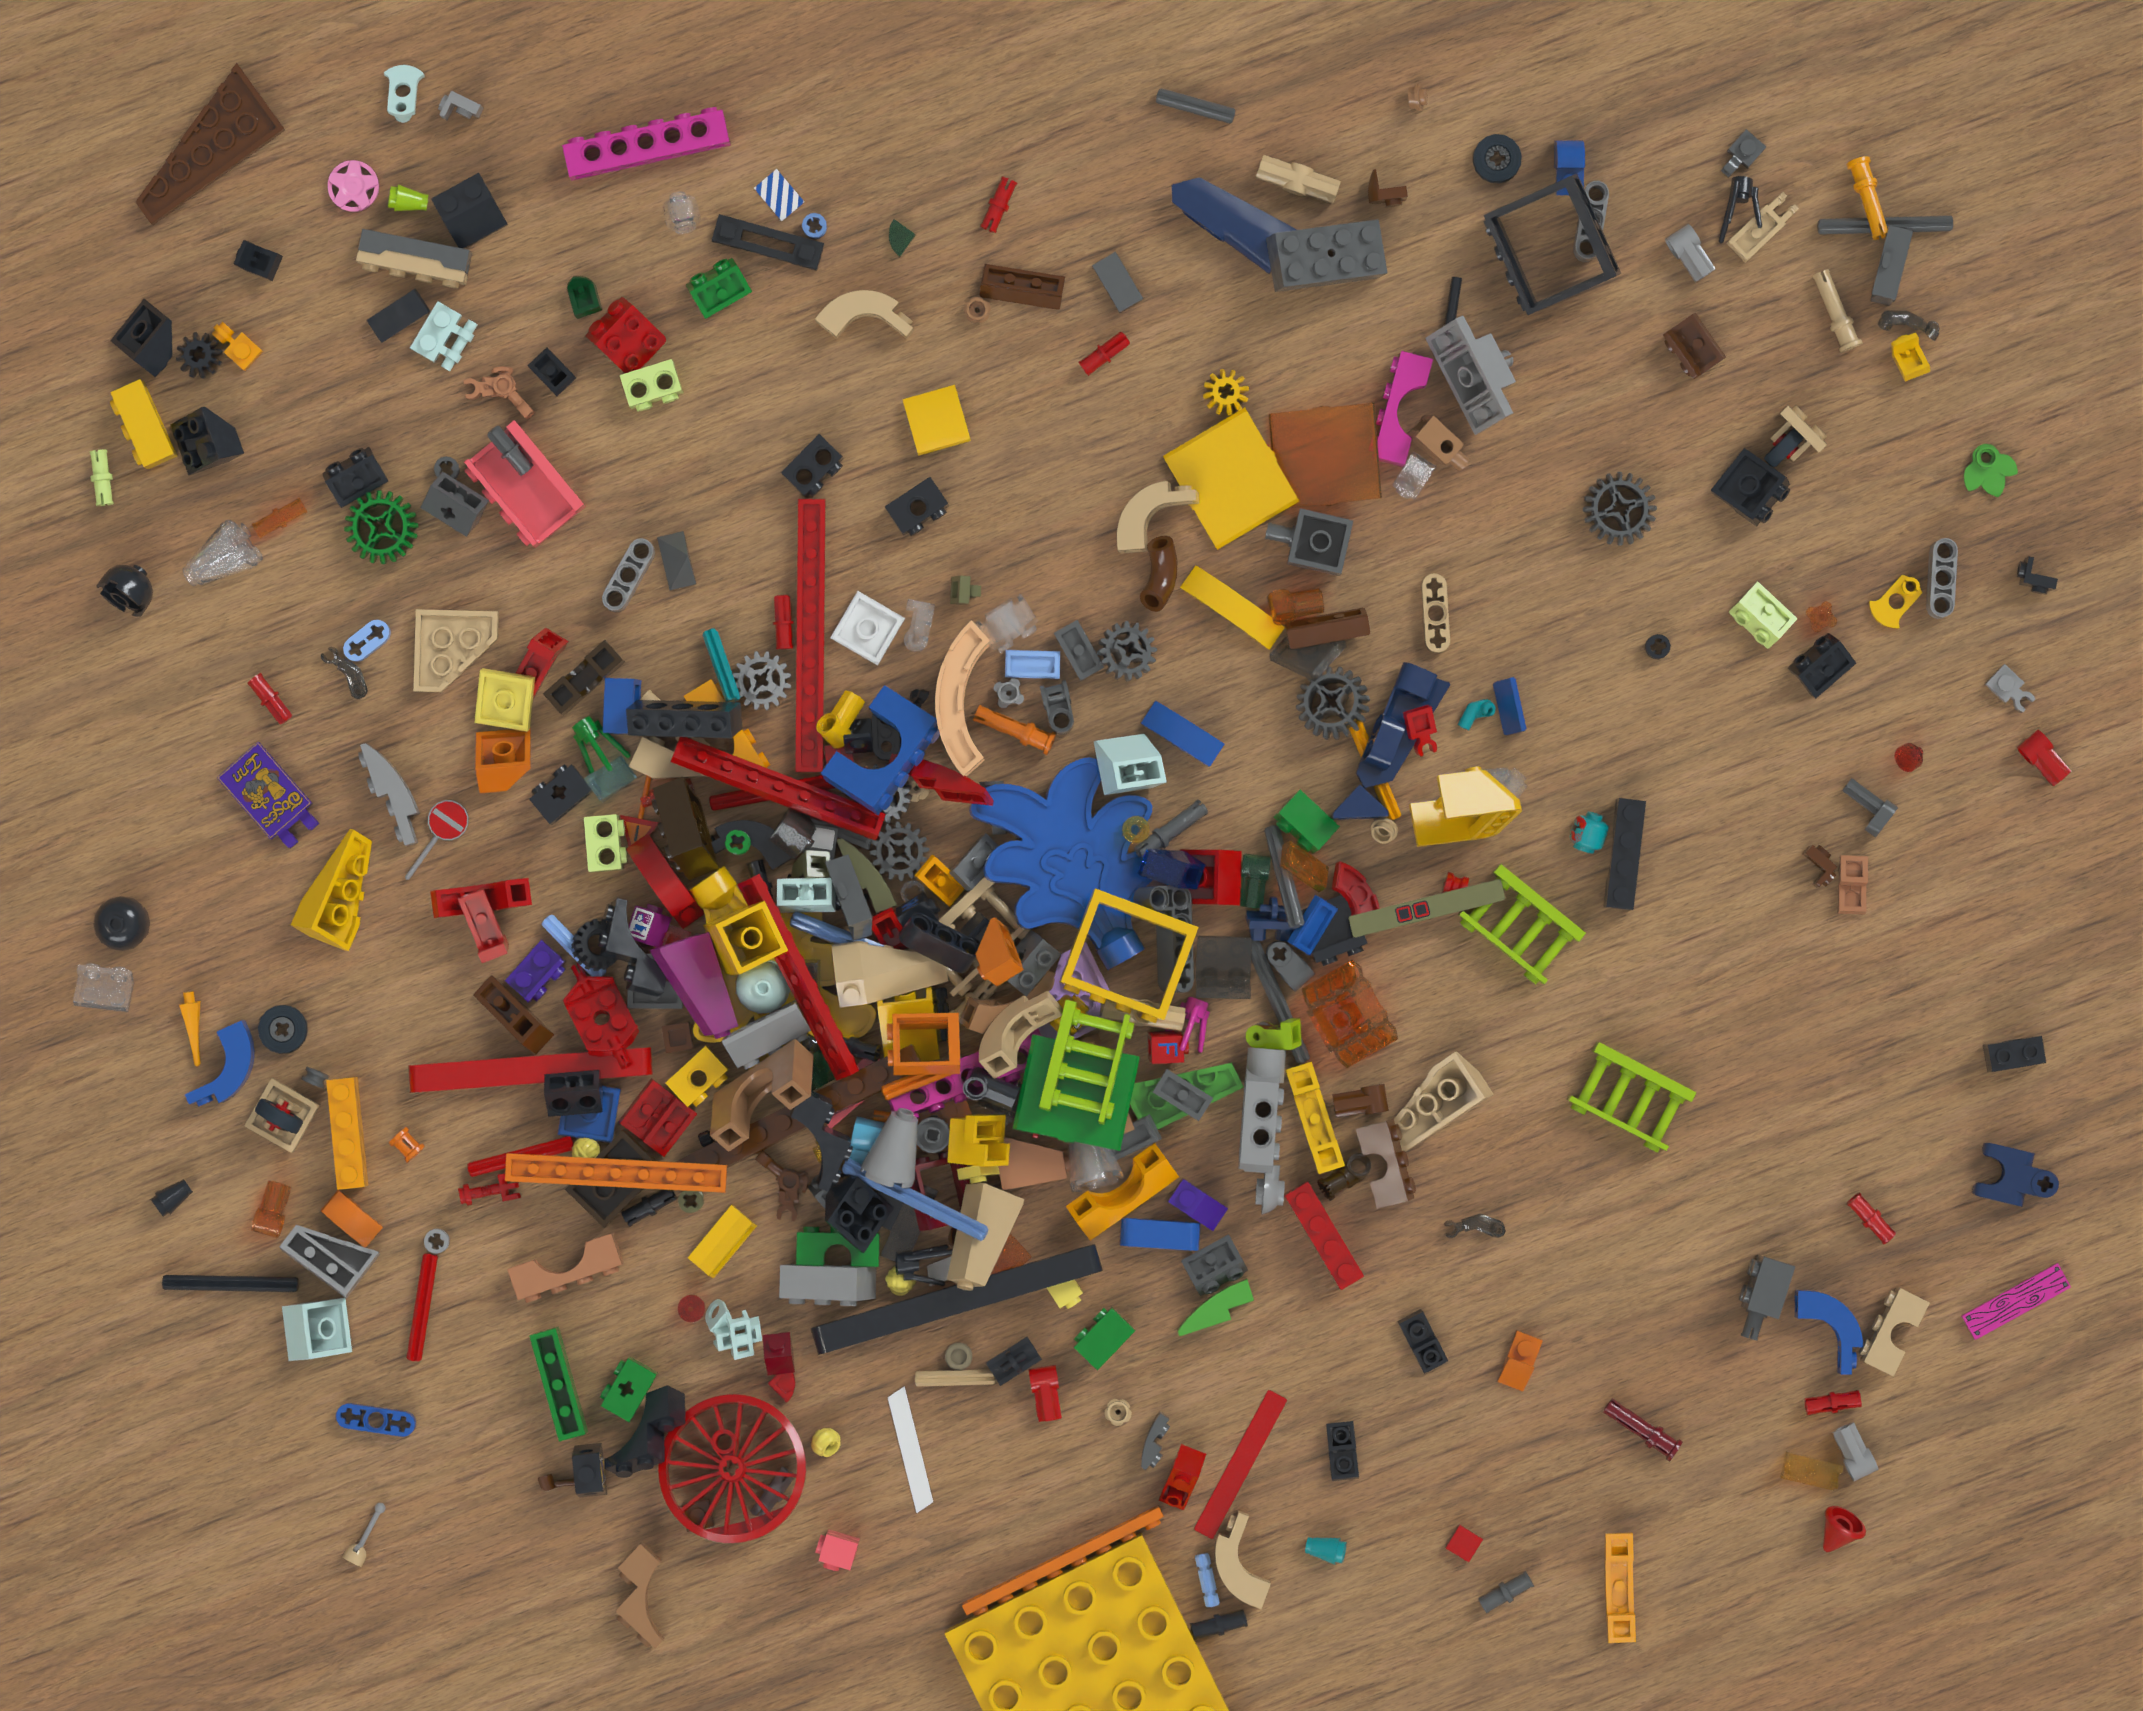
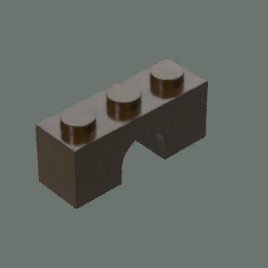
(584, 678)

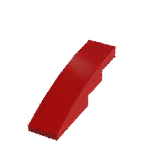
(948, 783)

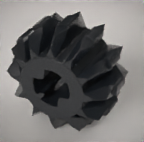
(202, 364)

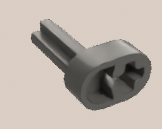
(1882, 810)

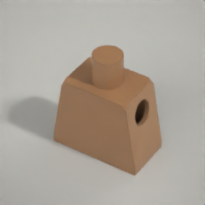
(1430, 434)

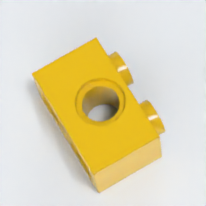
(682, 1083)

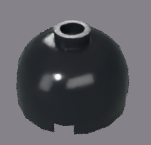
(127, 587)
(121, 923)

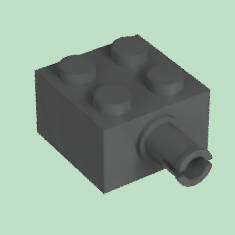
(1316, 541)
(1764, 1292)

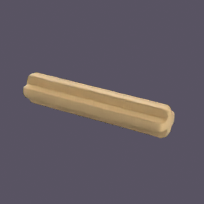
(954, 1377)

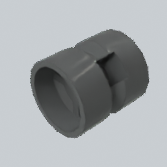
(933, 1134)

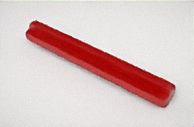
(499, 1161)
(422, 1307)

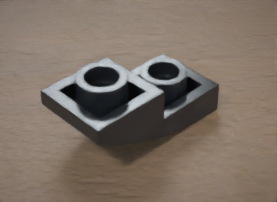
(398, 315)
(1422, 1341)
(1342, 1451)

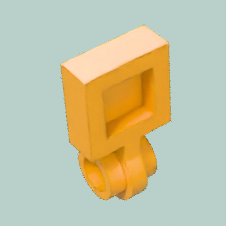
(240, 350)

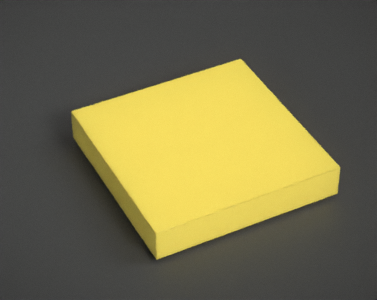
(504, 699)

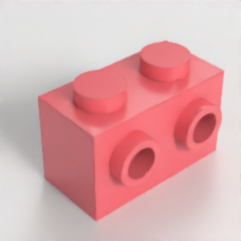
(837, 1550)

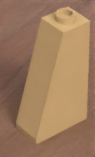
(975, 1259)

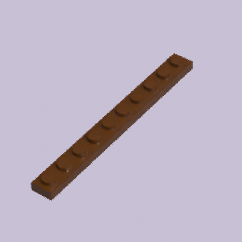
(781, 1125)

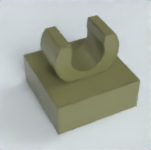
(962, 590)

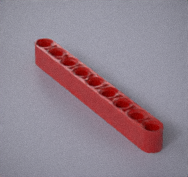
(522, 1070)

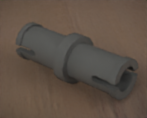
(1506, 1592)

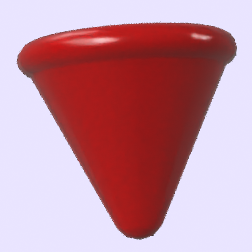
(1841, 1528)

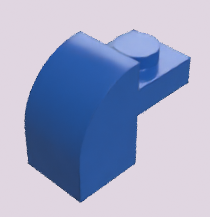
(1569, 160)

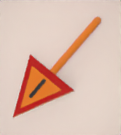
(638, 827)

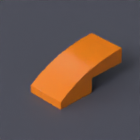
(351, 1218)

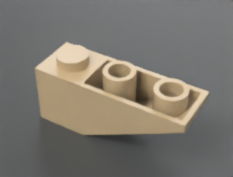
(656, 762)

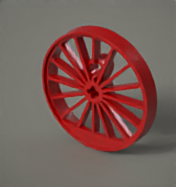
(750, 1528)

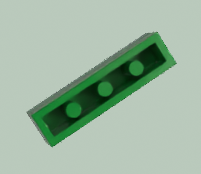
(558, 1384)

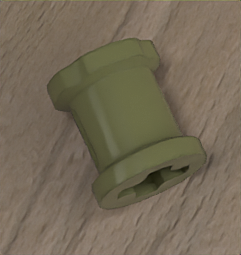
(682, 1200)

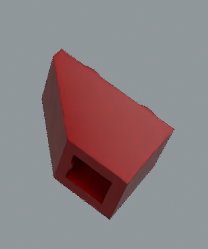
(1182, 1477)

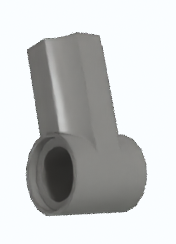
(1686, 247)
(1857, 1457)

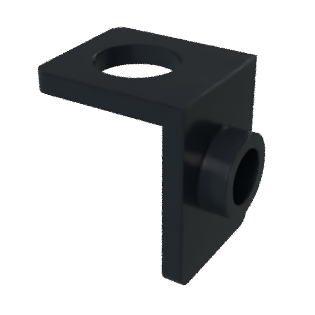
(860, 738)

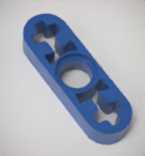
(395, 1429)

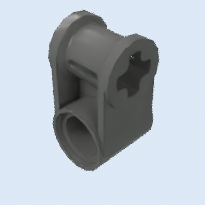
(1057, 705)
(1291, 968)

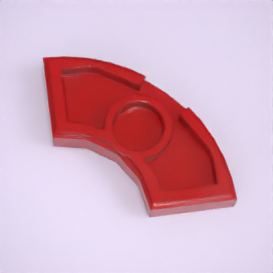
(1354, 889)

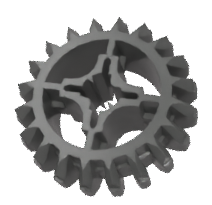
(1622, 520)
(1325, 710)

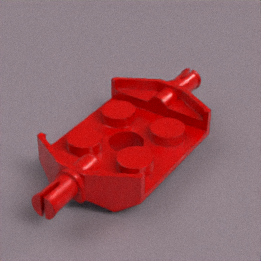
(601, 996)

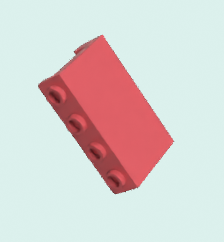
(535, 501)

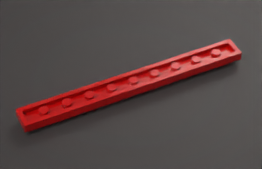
(810, 634)

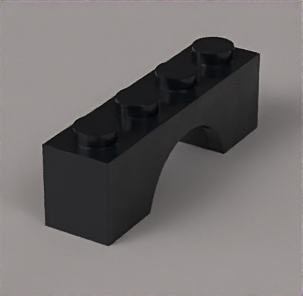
(1625, 854)

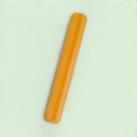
(1382, 790)

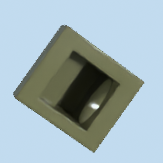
(811, 865)

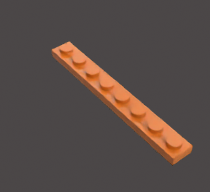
(616, 1172)
(1073, 1556)

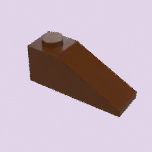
(513, 1015)

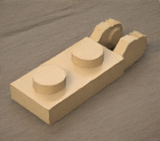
(1752, 238)

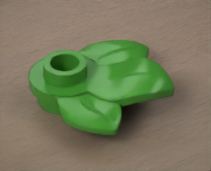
(1991, 474)

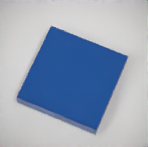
(594, 1125)

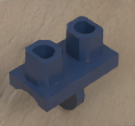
(1268, 917)

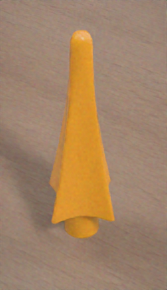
(191, 1014)

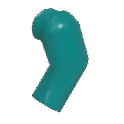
(1476, 710)

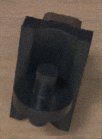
(1013, 1361)

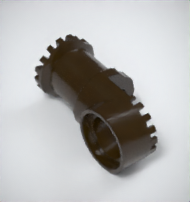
(1344, 1177)

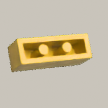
(142, 424)

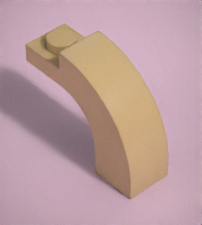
(860, 304)
(1142, 507)
(1011, 1027)
(1240, 1582)

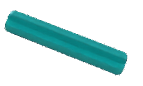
(721, 665)

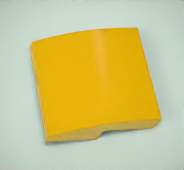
(936, 420)

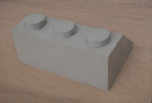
(766, 1035)

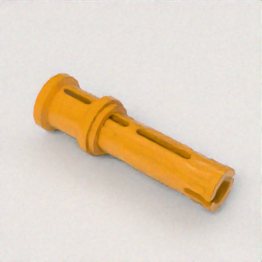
(1866, 185)

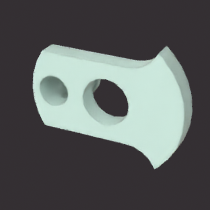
(397, 77)

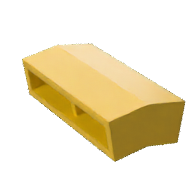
(722, 1241)

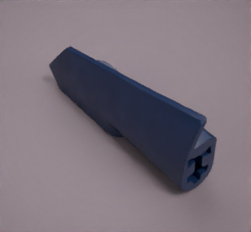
(1228, 218)
(1389, 739)

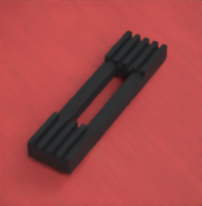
(729, 233)

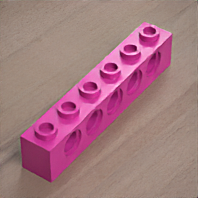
(715, 137)
(935, 1101)

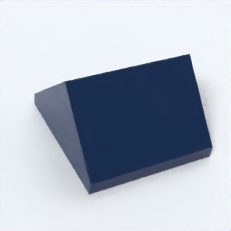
(1359, 805)

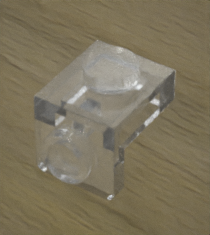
(1413, 476)

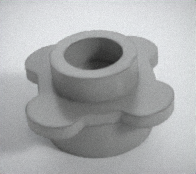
(1015, 697)

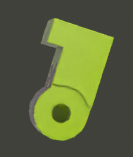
(1279, 1037)

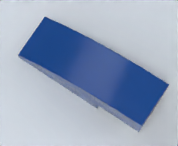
(1182, 733)

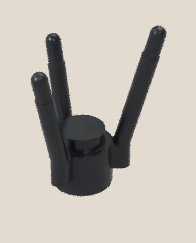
(1740, 192)
(908, 1262)

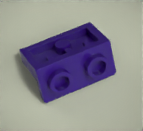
(536, 971)

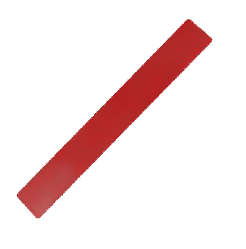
(1240, 1464)

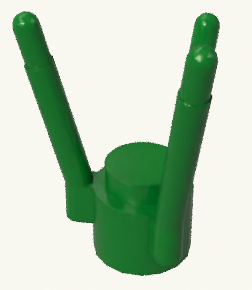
(587, 732)

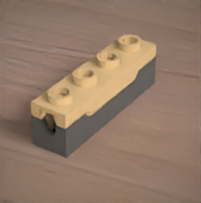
(413, 257)

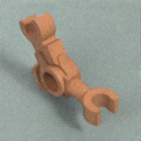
(500, 386)

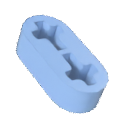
(371, 645)

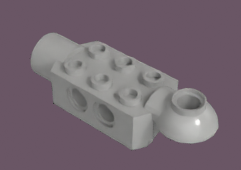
(1262, 1079)

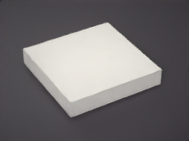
(867, 628)

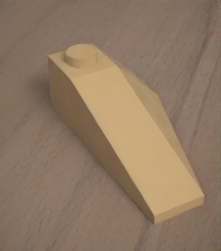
(877, 973)
(1443, 1097)

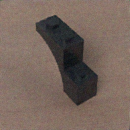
(617, 943)
(833, 1144)
(645, 1449)

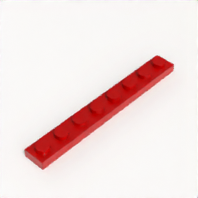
(777, 787)
(804, 987)

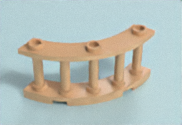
(950, 697)

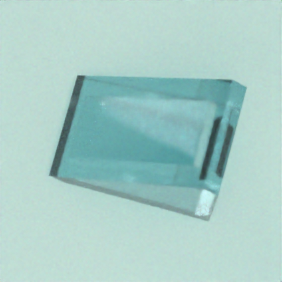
(607, 783)

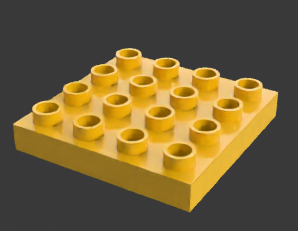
(1088, 1643)

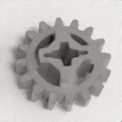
(772, 665)

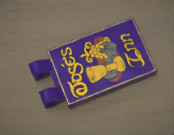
(268, 794)

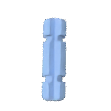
(1207, 1580)

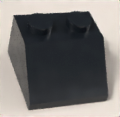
(469, 211)

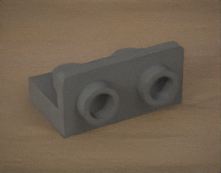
(1214, 1266)

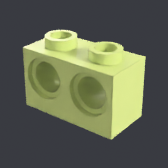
(649, 377)
(596, 844)

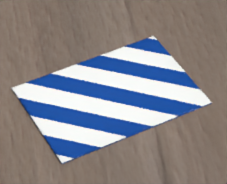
(779, 195)

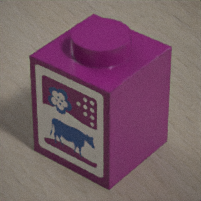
(649, 925)

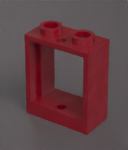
(924, 1221)

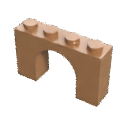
(784, 1072)

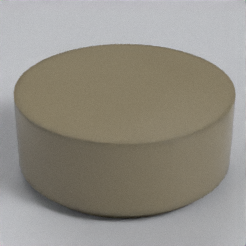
(958, 1356)

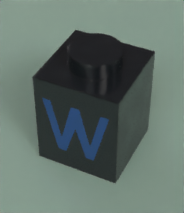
(918, 904)

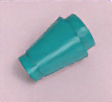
(1327, 1549)

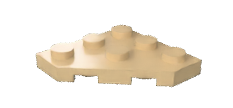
(449, 644)

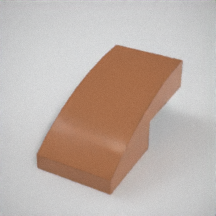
(1852, 884)

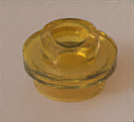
(1141, 823)

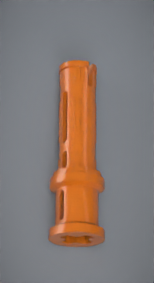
(1027, 734)

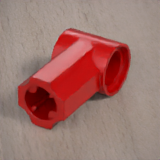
(2039, 752)
(1044, 1386)

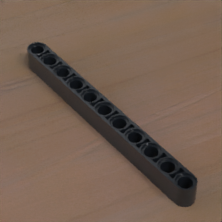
(954, 1301)

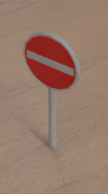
(446, 821)

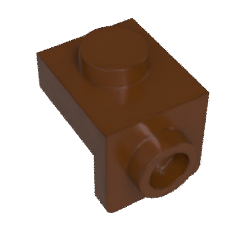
(1820, 858)

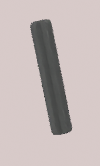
(1195, 105)

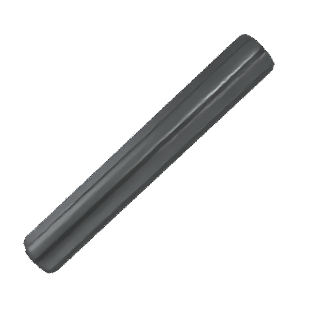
(1284, 878)

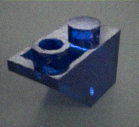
(1172, 868)

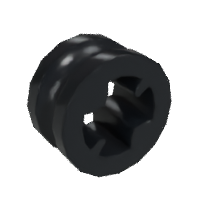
(1651, 641)

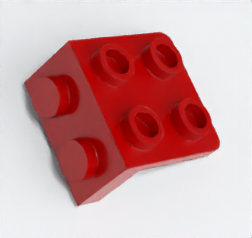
(626, 336)

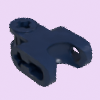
(2017, 1176)

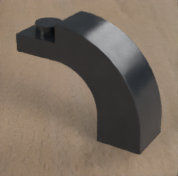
(759, 837)

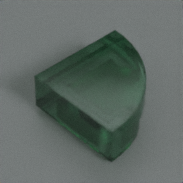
(900, 237)

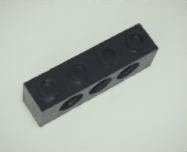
(684, 718)

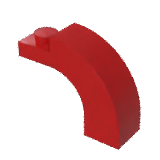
(664, 881)
(501, 896)

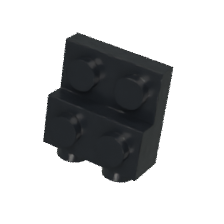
(1751, 487)

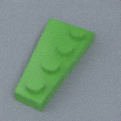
(1214, 1081)

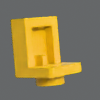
(1909, 356)

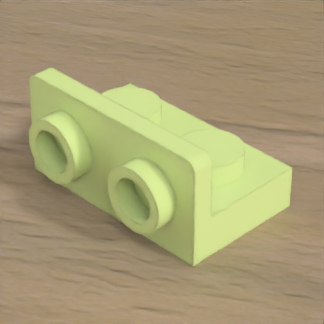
(1762, 615)

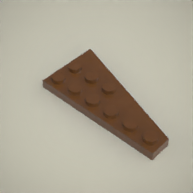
(219, 139)

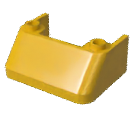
(1469, 808)

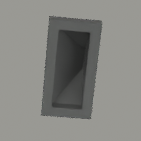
(676, 560)

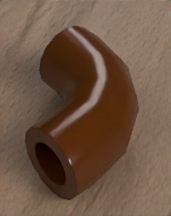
(1162, 573)

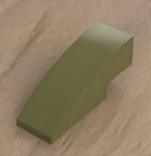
(869, 878)

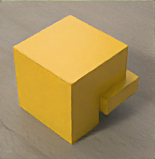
(978, 1140)

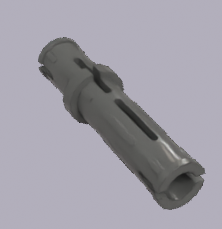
(1161, 837)

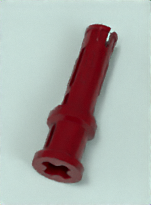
(1652, 1435)

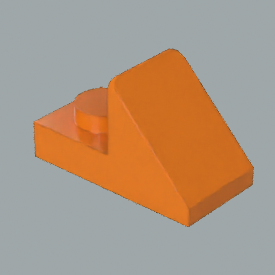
(1520, 1361)

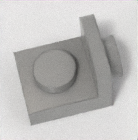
(464, 106)

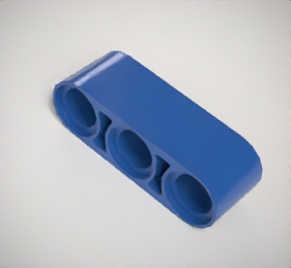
(1160, 1234)

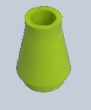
(406, 199)

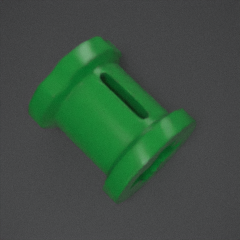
(746, 843)

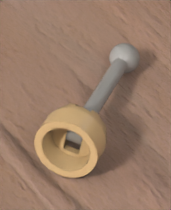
(356, 1553)

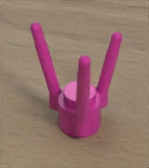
(1194, 1011)

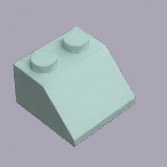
(317, 1329)

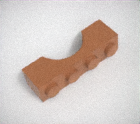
(532, 1278)

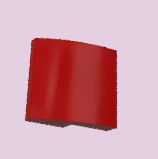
(657, 1117)

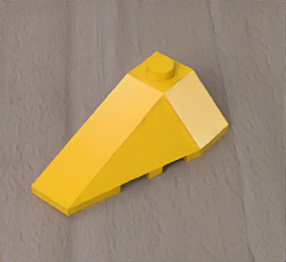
(332, 902)

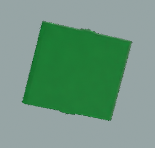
(1068, 1122)

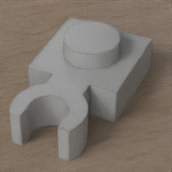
(2006, 685)

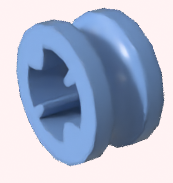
(806, 228)

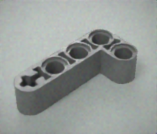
(1176, 904)

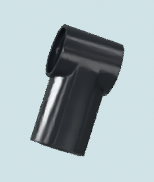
(993, 1090)

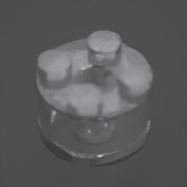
(1007, 623)

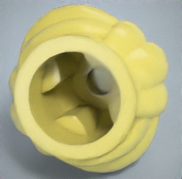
(585, 1148)
(897, 1284)
(825, 1442)

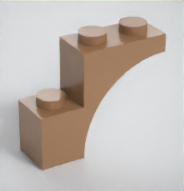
(981, 1012)
(634, 1610)

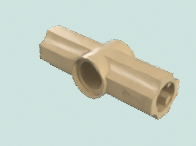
(1298, 179)
(1173, 1021)

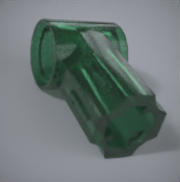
(1254, 874)

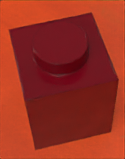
(778, 1353)

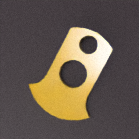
(1884, 613)

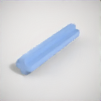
(565, 939)

